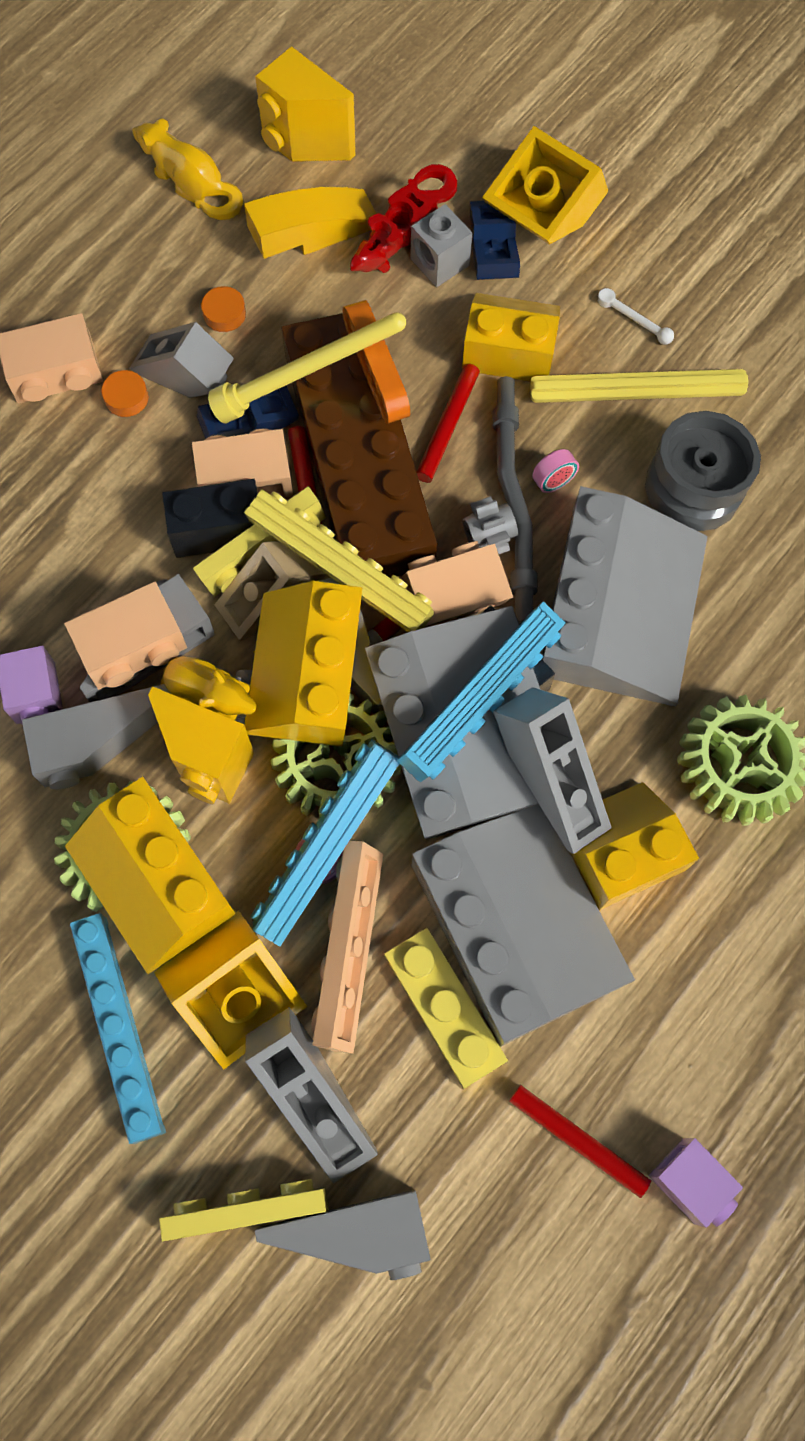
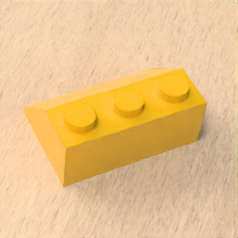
(304, 662)
(147, 875)

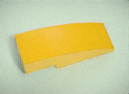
(307, 218)

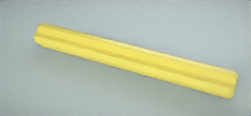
(638, 385)

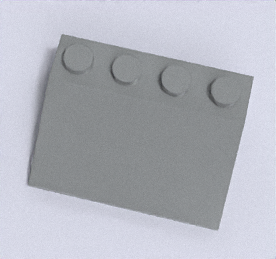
(625, 598)
(415, 682)
(520, 922)

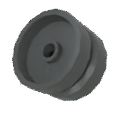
(702, 469)

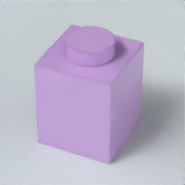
(29, 683)
(697, 1183)

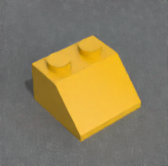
(305, 110)
(547, 187)
(511, 336)
(203, 746)
(639, 849)
(227, 988)

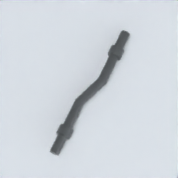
(505, 422)

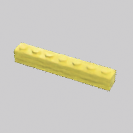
(339, 561)

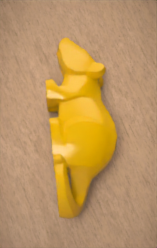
(189, 168)
(207, 687)

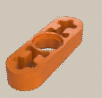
(378, 366)

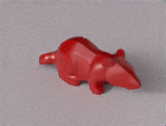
(406, 208)

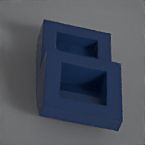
(493, 243)
(267, 412)

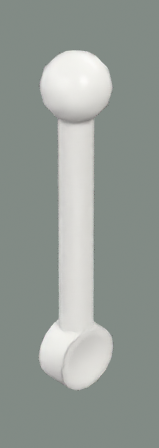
(607, 299)

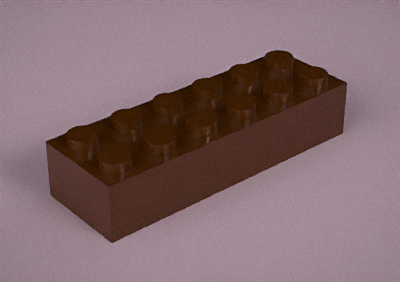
(357, 457)

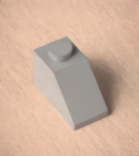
(183, 360)

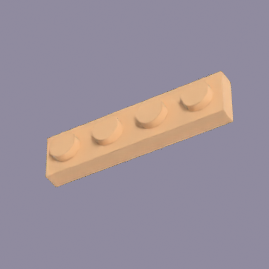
(348, 948)

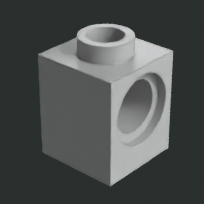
(440, 245)

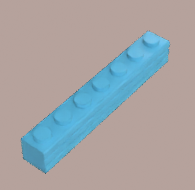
(482, 694)
(324, 842)
(117, 1029)

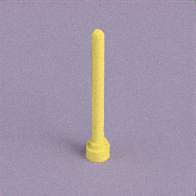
(231, 400)

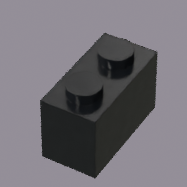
(207, 516)

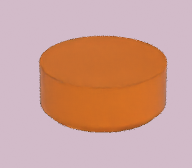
(223, 309)
(125, 393)

